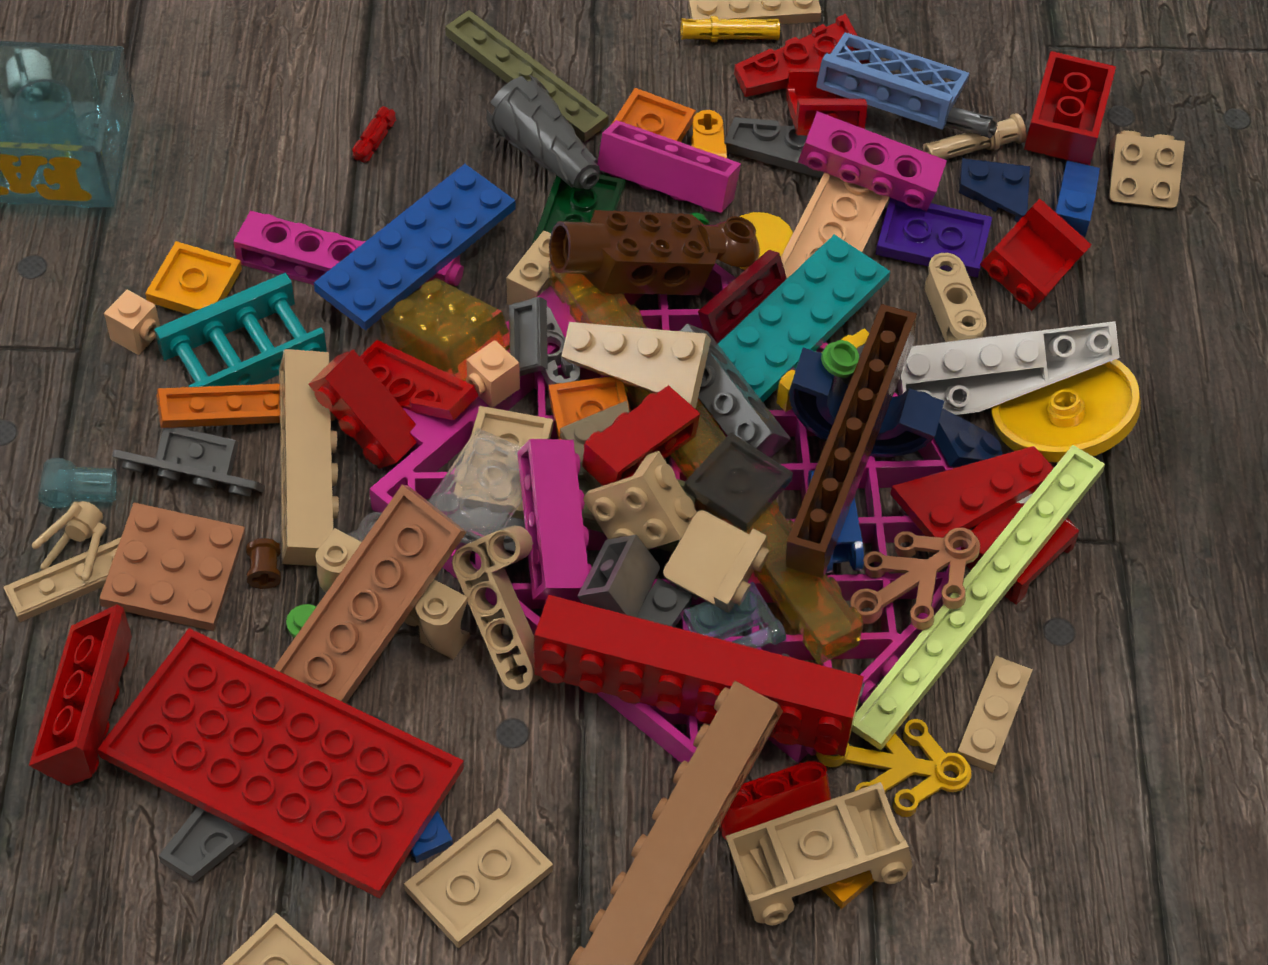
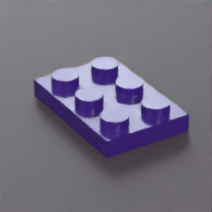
(920, 234)

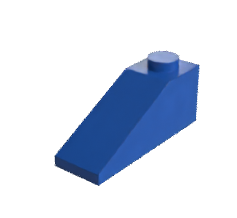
(1077, 195)

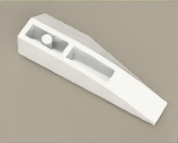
(995, 369)

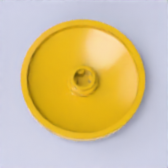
(1083, 410)

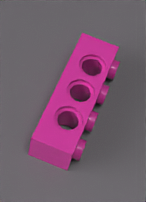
(872, 161)
(290, 247)

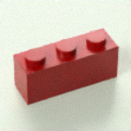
(364, 409)
(658, 424)

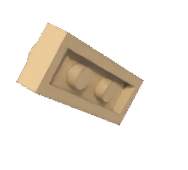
(994, 713)

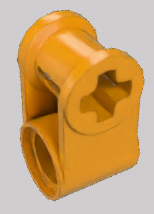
(709, 133)

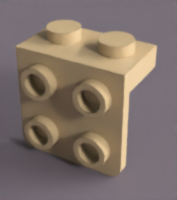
(1145, 169)
(643, 504)
(716, 560)

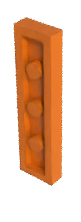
(218, 405)

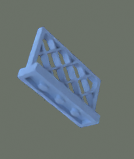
(896, 93)

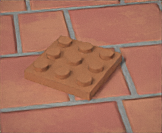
(173, 566)

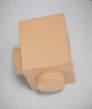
(132, 322)
(493, 373)

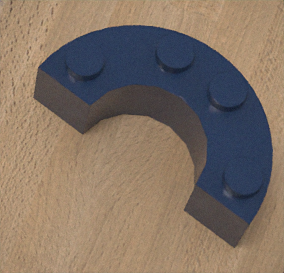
(818, 395)

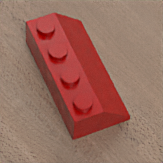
(83, 697)

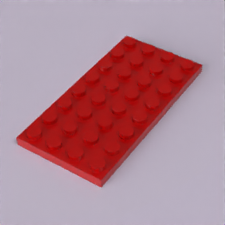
(283, 761)

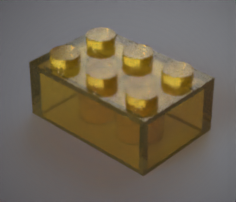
(444, 326)

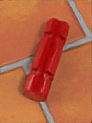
(374, 134)

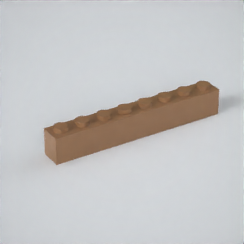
(681, 830)

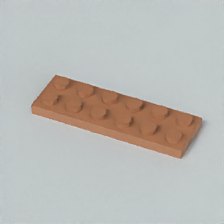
(372, 596)

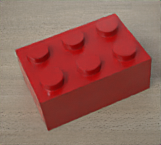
(1070, 108)

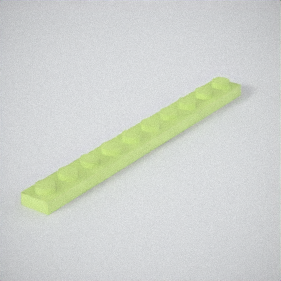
(984, 589)

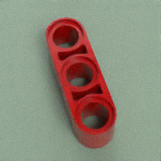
(777, 796)

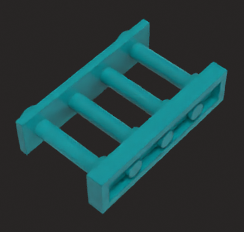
(228, 315)

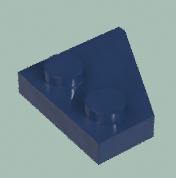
(996, 185)
(963, 441)

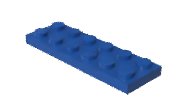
(414, 246)

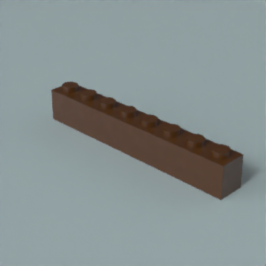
(850, 442)

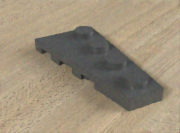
(201, 844)

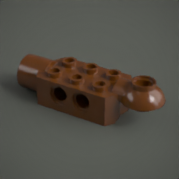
(650, 250)

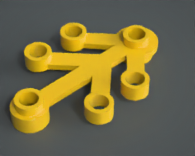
(902, 764)

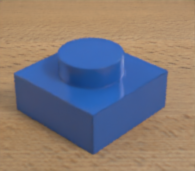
(432, 840)

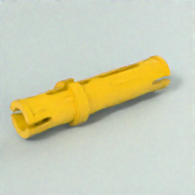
(729, 29)

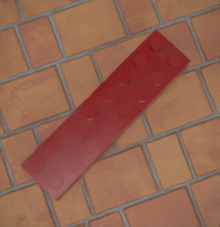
(689, 670)

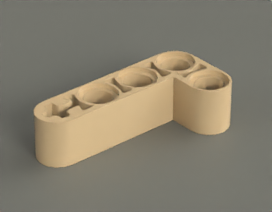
(507, 610)

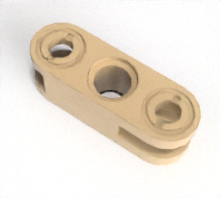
(954, 299)

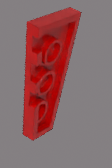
(770, 68)
(417, 383)
(971, 492)

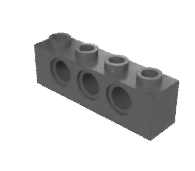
(736, 403)

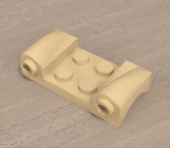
(436, 612)
(818, 849)

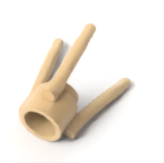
(81, 522)

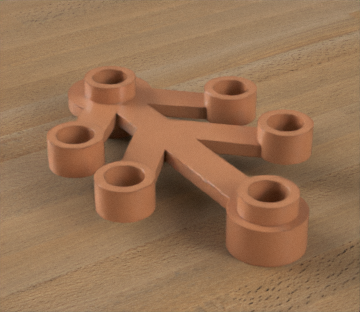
(919, 572)

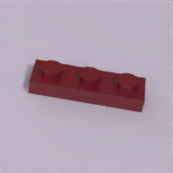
(742, 295)

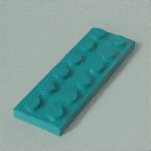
(802, 313)

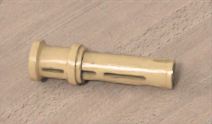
(1007, 131)

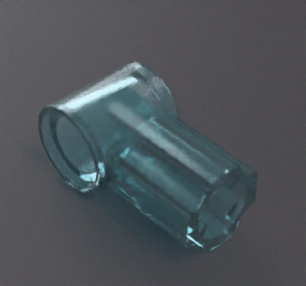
(64, 483)

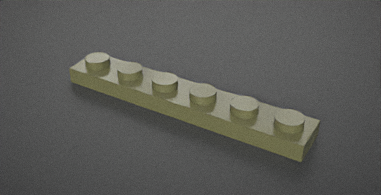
(512, 62)

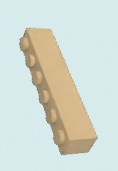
(305, 459)

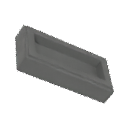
(529, 335)

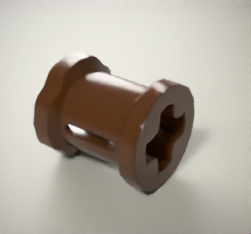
(263, 563)

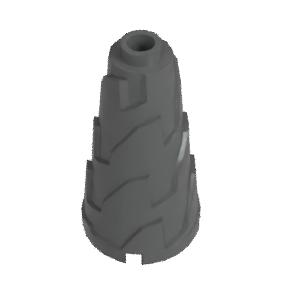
(537, 128)

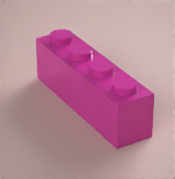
(668, 166)
(554, 517)

